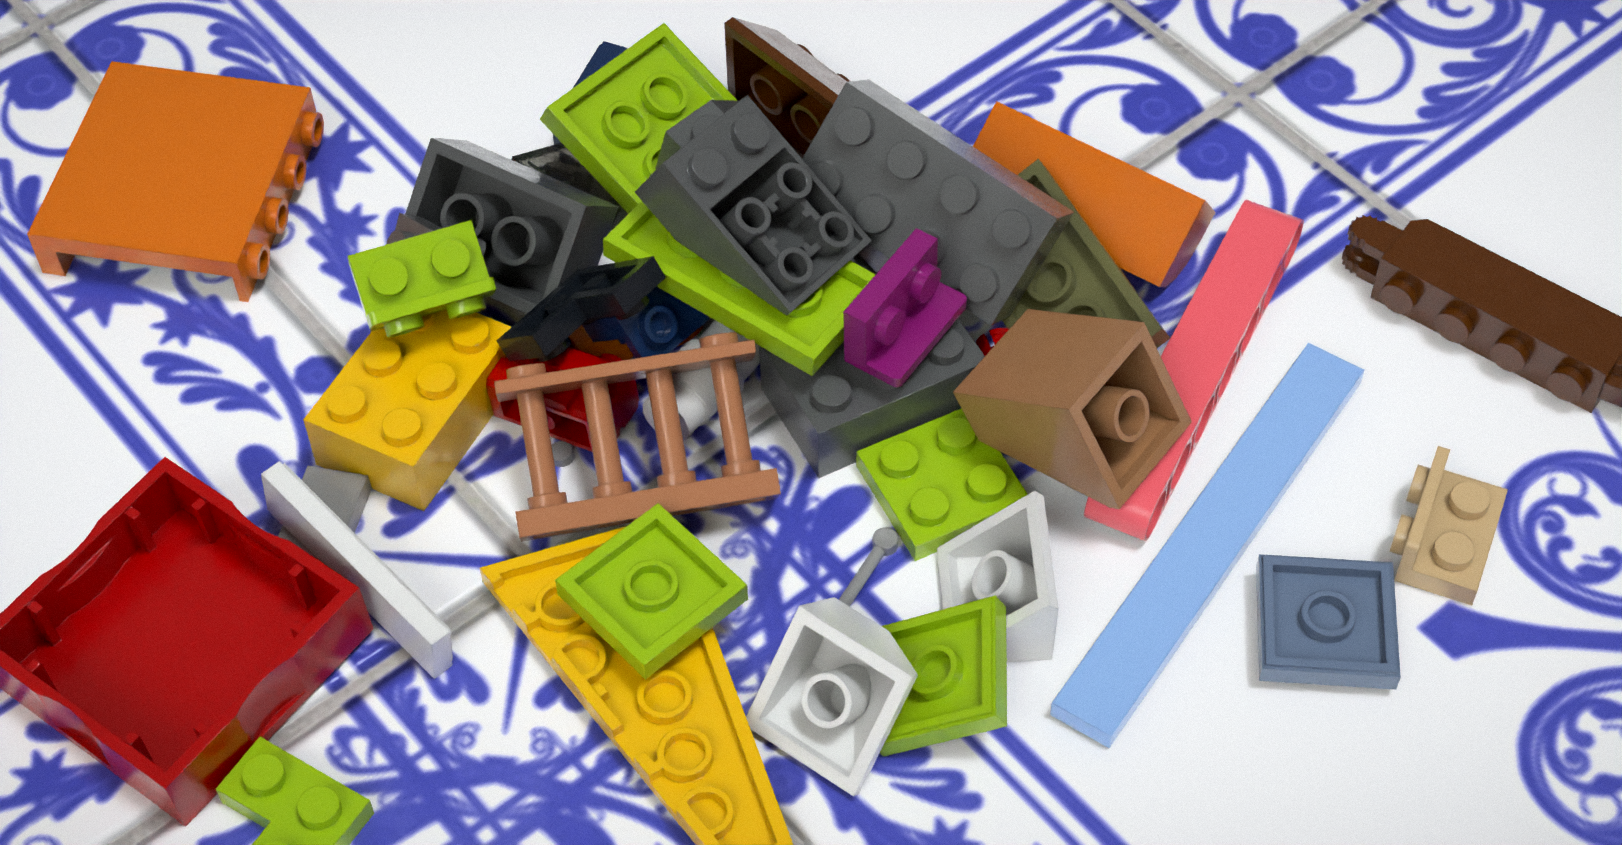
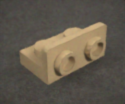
(1451, 531)

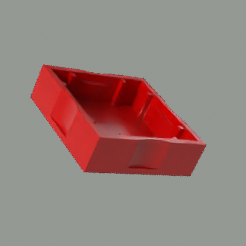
(177, 638)

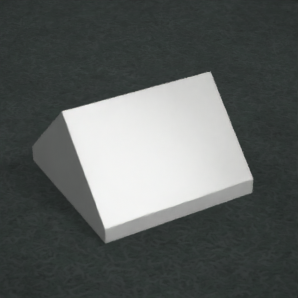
(1011, 560)

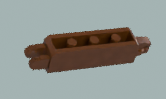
(1491, 307)

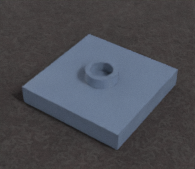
(1327, 622)

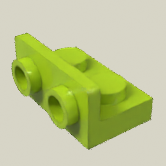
(421, 278)

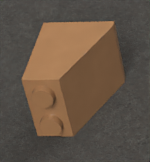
(1077, 401)

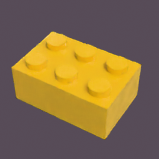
(409, 405)

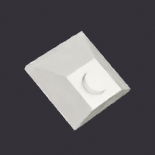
(833, 692)

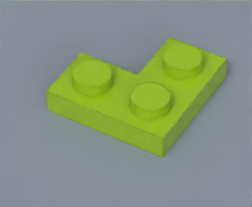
(292, 799)

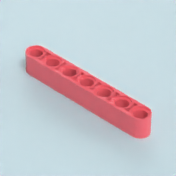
(1210, 346)

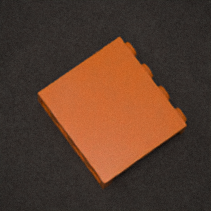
(179, 174)

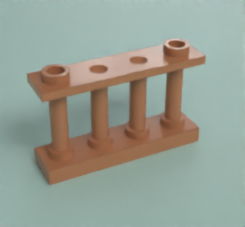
(613, 497)

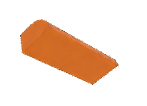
(1136, 216)

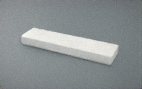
(343, 551)

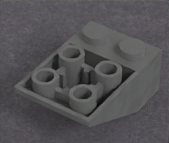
(753, 209)

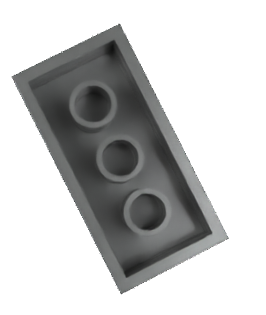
(910, 173)

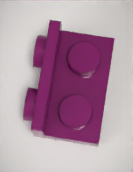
(901, 312)

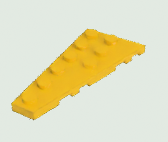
(674, 728)

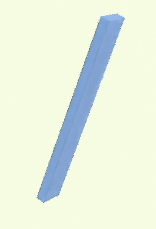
(1205, 546)

